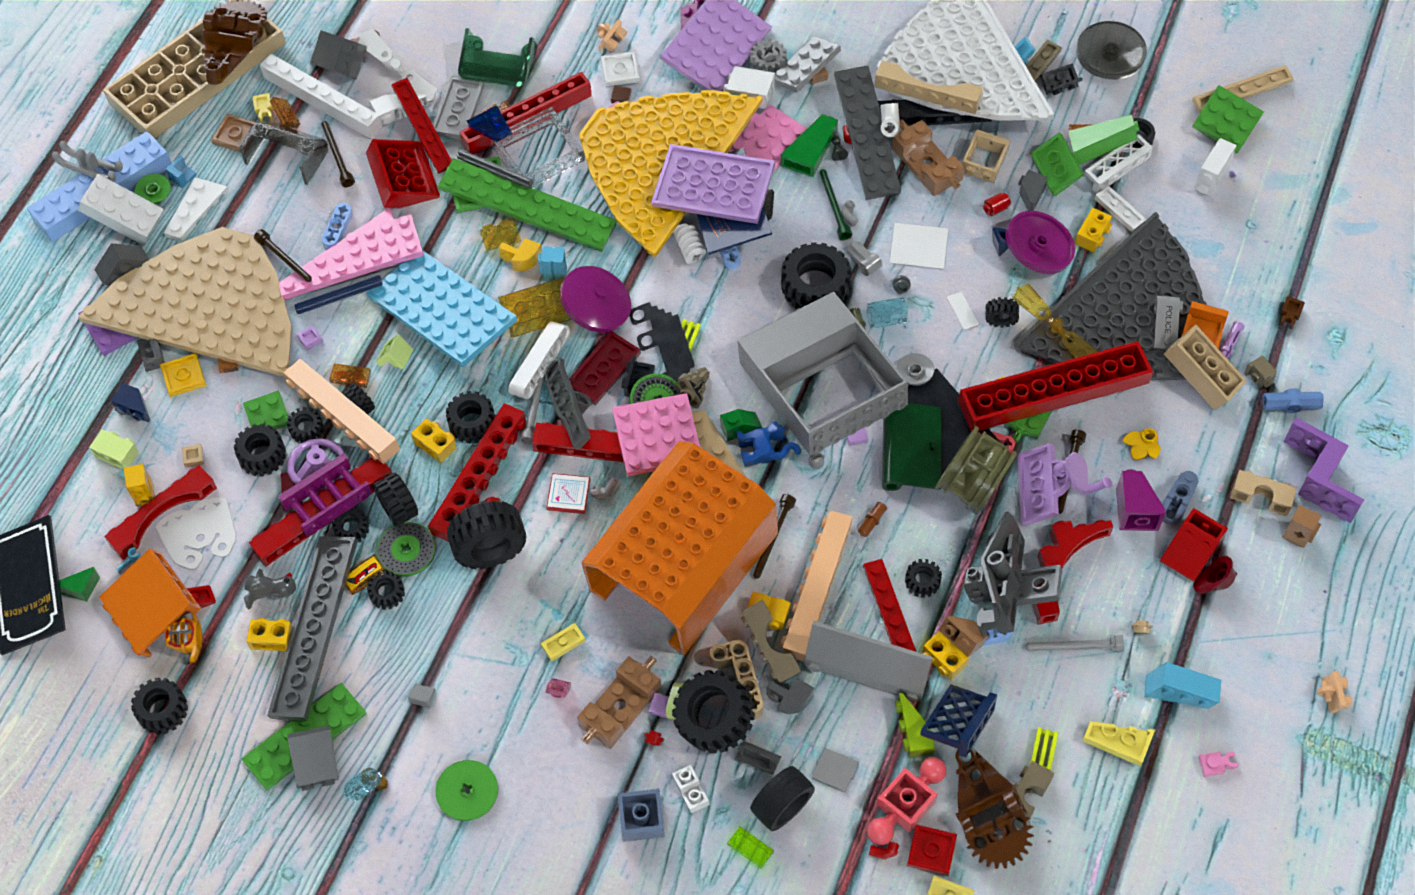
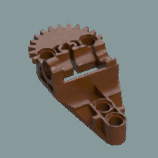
(221, 46)
(981, 795)

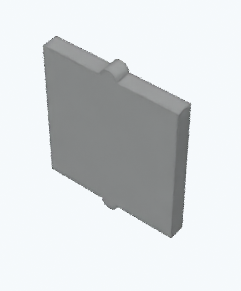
(835, 770)

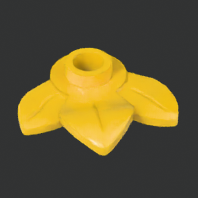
(1141, 446)

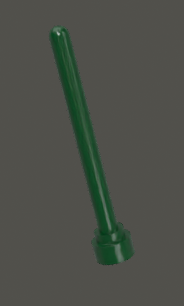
(844, 231)

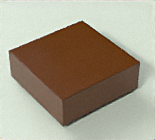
(620, 94)

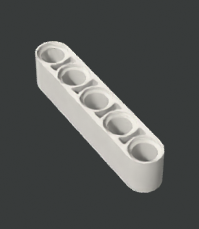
(539, 359)

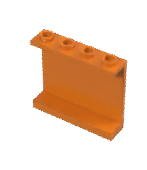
(147, 600)

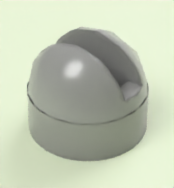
(818, 462)

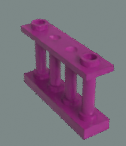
(314, 482)

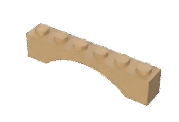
(960, 97)

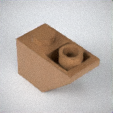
(963, 634)

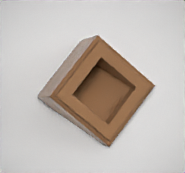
(820, 76)

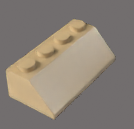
(1205, 367)

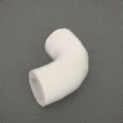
(890, 119)

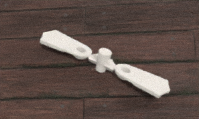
(378, 47)

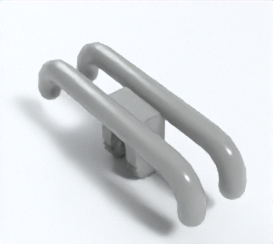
(87, 162)

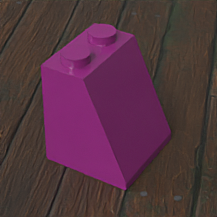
(1138, 503)

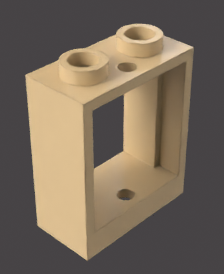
(997, 145)

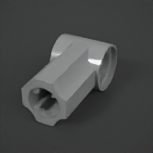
(866, 261)

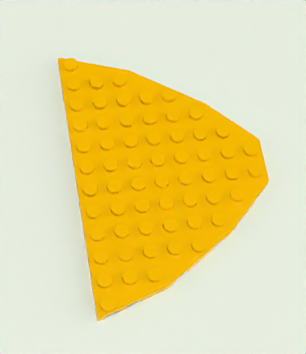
(630, 144)

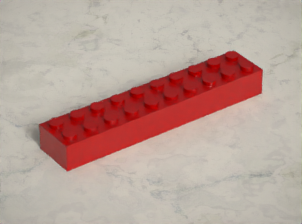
(1055, 386)

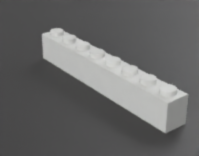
(321, 96)

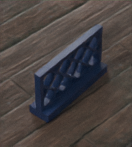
(974, 723)

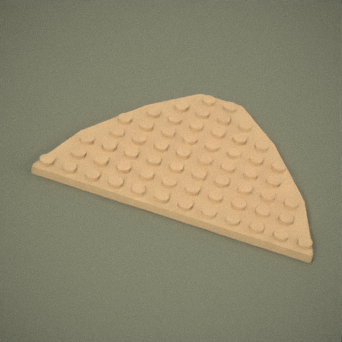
(204, 298)

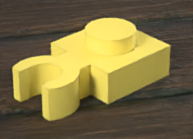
(263, 106)

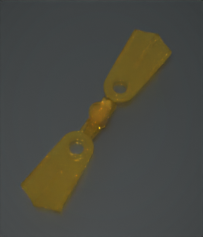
(1033, 303)

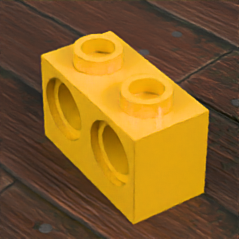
(430, 442)
(268, 640)
(948, 653)

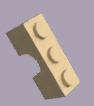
(1279, 494)

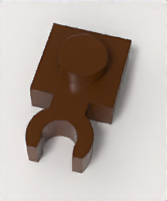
(1291, 310)

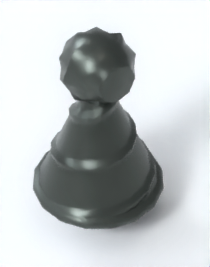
(839, 152)

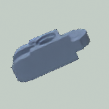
(1173, 502)

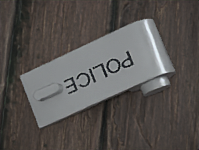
(1167, 321)

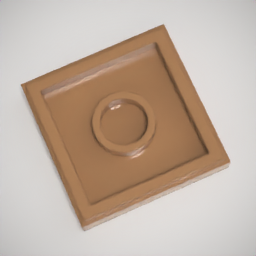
(232, 132)

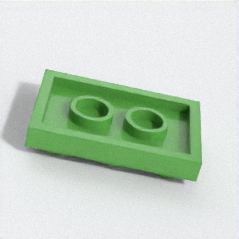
(1057, 163)

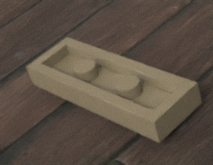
(1043, 59)

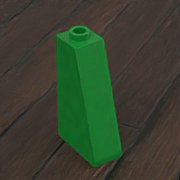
(810, 147)

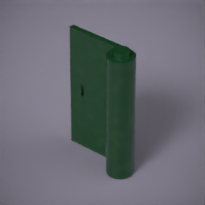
(907, 447)

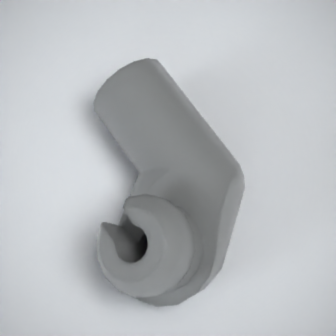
(847, 213)
(602, 492)

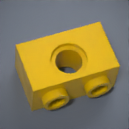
(139, 484)

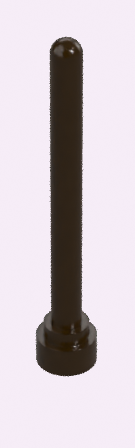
(346, 178)
(263, 238)
(1077, 438)
(786, 502)

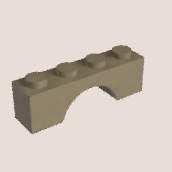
(758, 619)

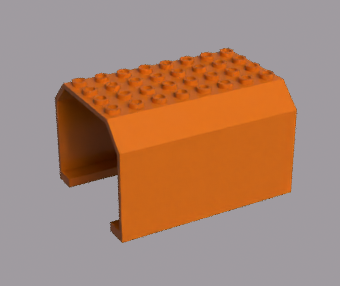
(685, 540)

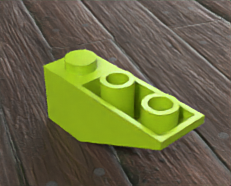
(911, 725)

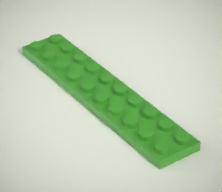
(527, 205)

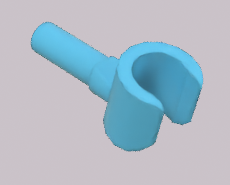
(131, 558)

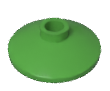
(153, 188)

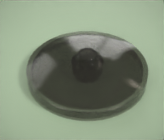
(1111, 50)

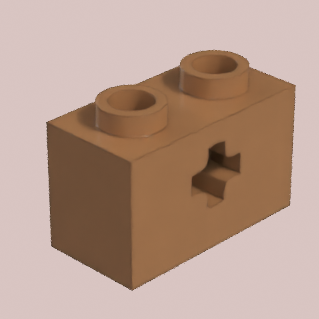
(1302, 527)

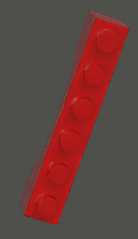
(191, 487)

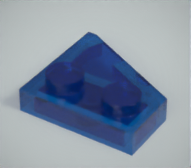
(491, 124)

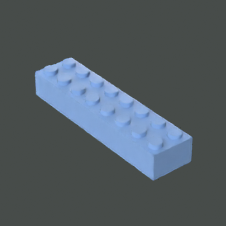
(58, 210)

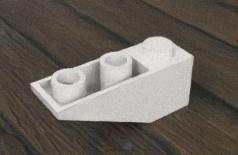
(390, 109)

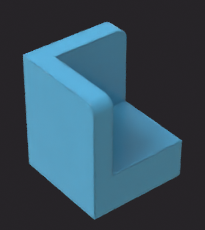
(179, 172)

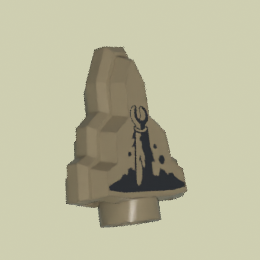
(694, 385)

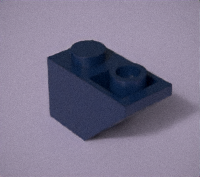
(131, 402)

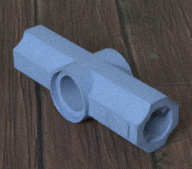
(1292, 400)

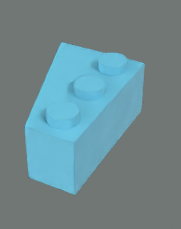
(1183, 686)

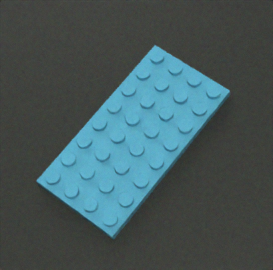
(442, 308)

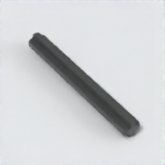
(495, 169)

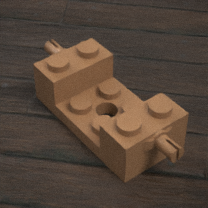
(915, 146)
(633, 686)

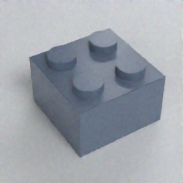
(641, 815)

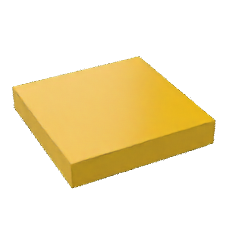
(183, 375)

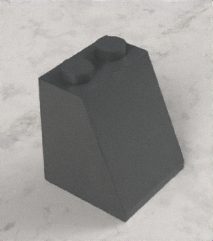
(313, 758)

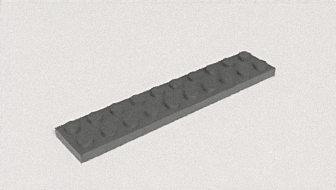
(312, 629)

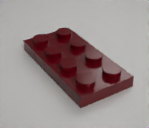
(603, 367)

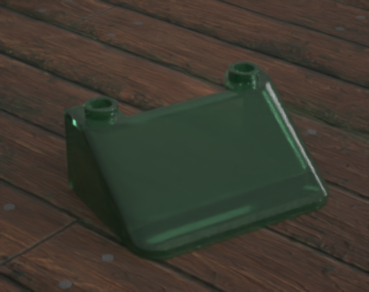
(494, 67)

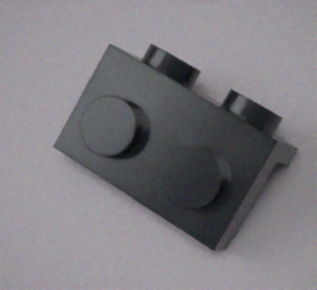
(1059, 79)
(635, 371)

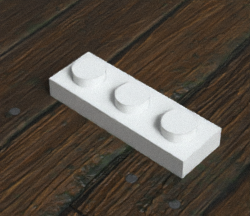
(1120, 208)

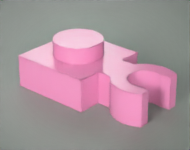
(1214, 764)

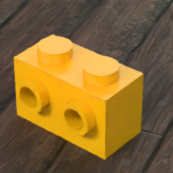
(1093, 230)

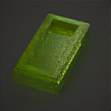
(750, 847)

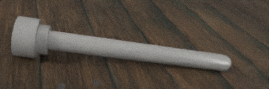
(527, 434)
(1115, 643)

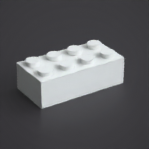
(120, 209)

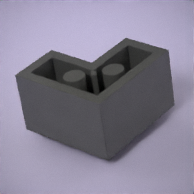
(118, 261)

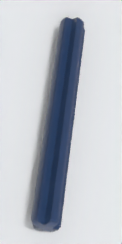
(338, 294)

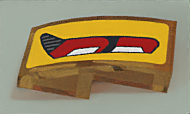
(362, 573)

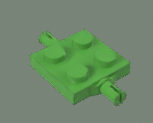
(1029, 426)

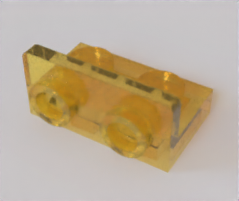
(495, 235)

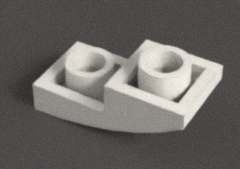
(690, 789)

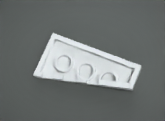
(193, 207)

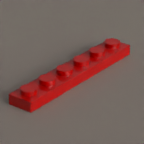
(422, 124)
(888, 604)

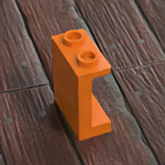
(1208, 319)

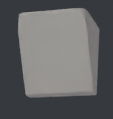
(421, 695)

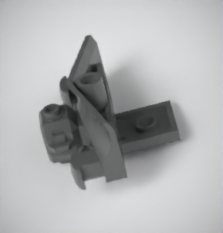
(1004, 582)

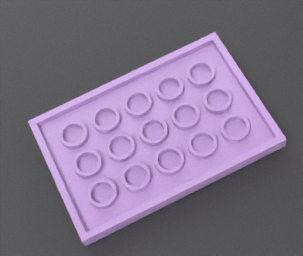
(715, 43)
(713, 183)

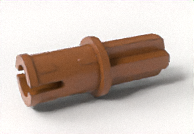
(872, 519)

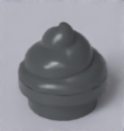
(901, 284)

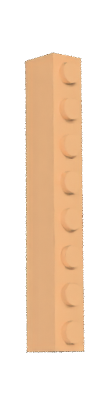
(341, 411)
(817, 584)

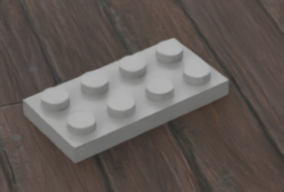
(806, 63)
(457, 106)

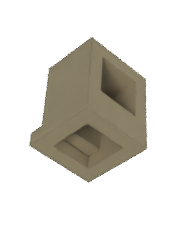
(1261, 372)

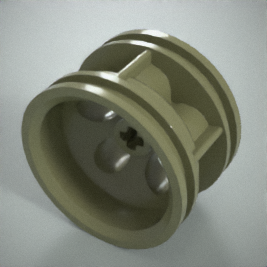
(976, 469)

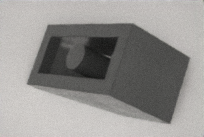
(1032, 188)

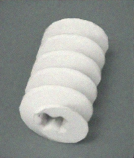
(689, 243)

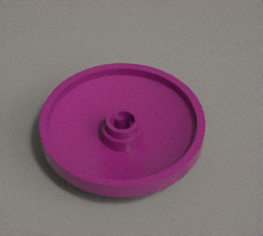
(1040, 242)
(595, 299)

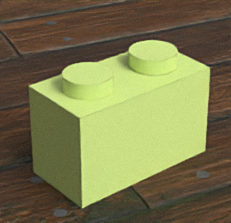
(114, 449)

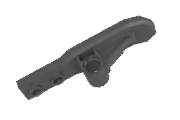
(568, 403)

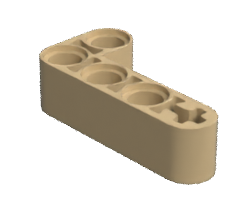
(737, 662)

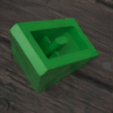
(80, 584)

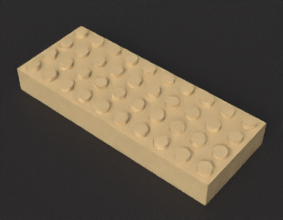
(175, 81)

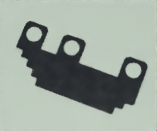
(669, 337)

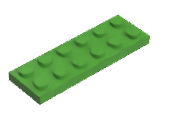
(272, 758)

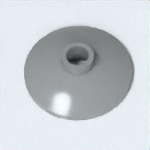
(916, 363)

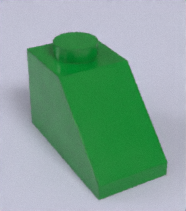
(738, 421)

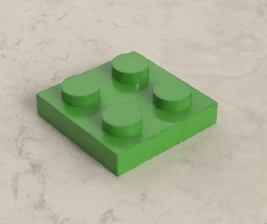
(267, 410)

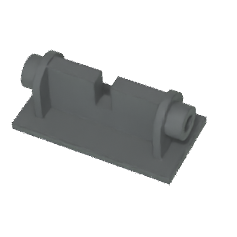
(758, 757)

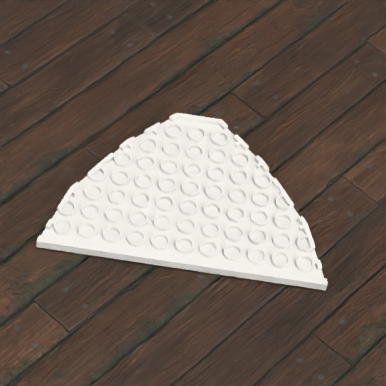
(967, 44)

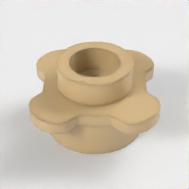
(1141, 627)

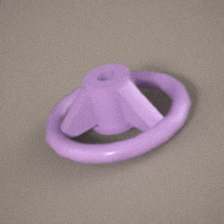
(315, 459)

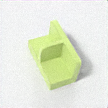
(395, 352)

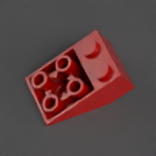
(1193, 544)

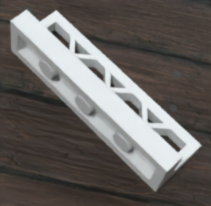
(1125, 165)

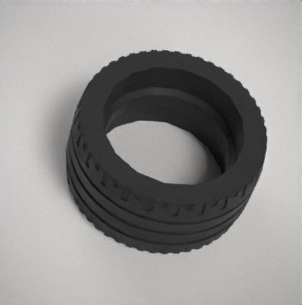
(782, 798)

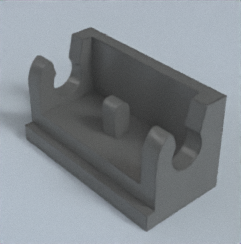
(150, 353)

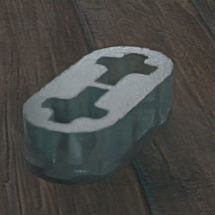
(362, 784)

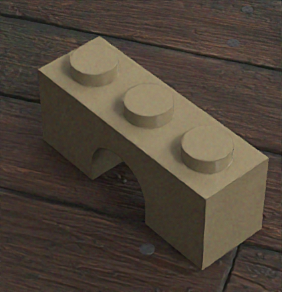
(1034, 780)

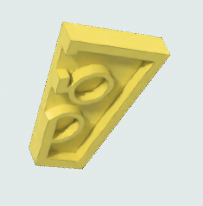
(1119, 741)

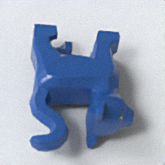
(762, 446)

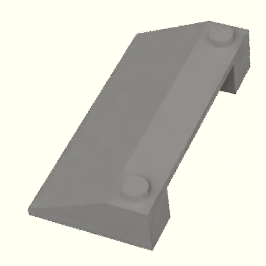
(867, 661)

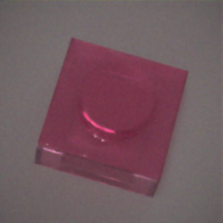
(558, 688)

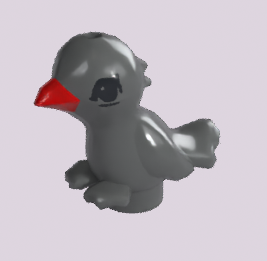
(264, 586)

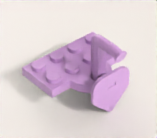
(1047, 478)

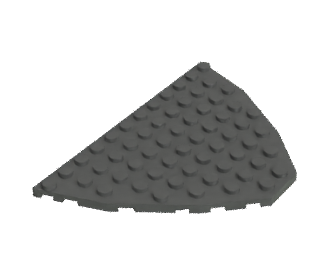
(1119, 298)

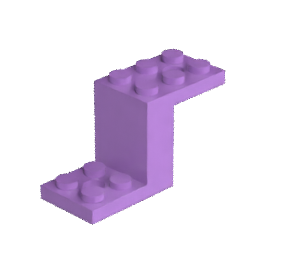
(1317, 486)

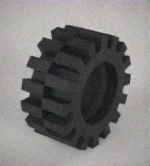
(1002, 312)
(359, 398)
(301, 416)
(350, 515)
(923, 567)
(381, 580)

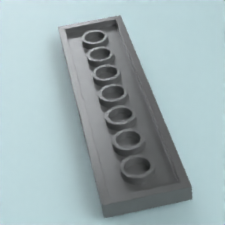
(864, 128)

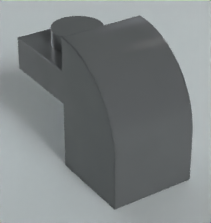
(791, 700)

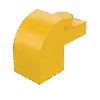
(523, 257)

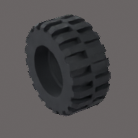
(814, 258)
(486, 534)
(693, 697)

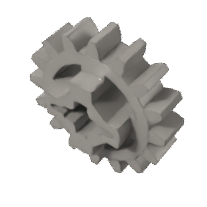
(768, 55)

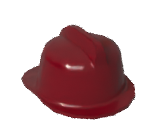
(1217, 576)

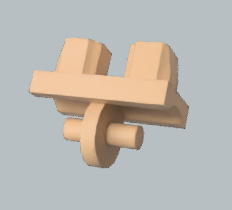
(608, 41)
(1332, 691)

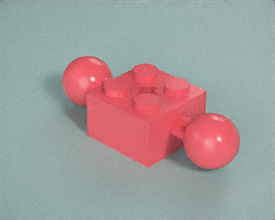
(906, 787)

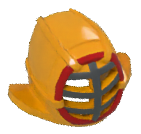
(185, 637)

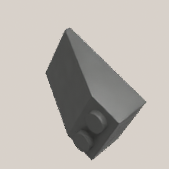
(338, 54)

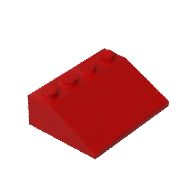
(401, 172)

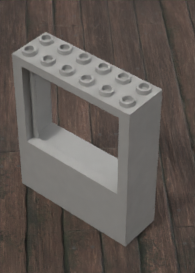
(807, 344)

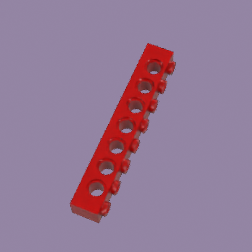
(458, 493)

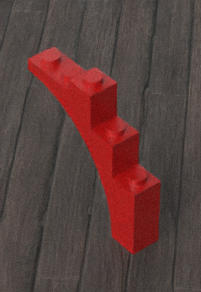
(1066, 542)

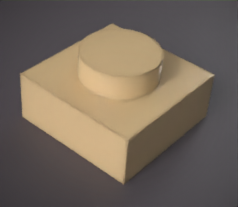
(193, 455)

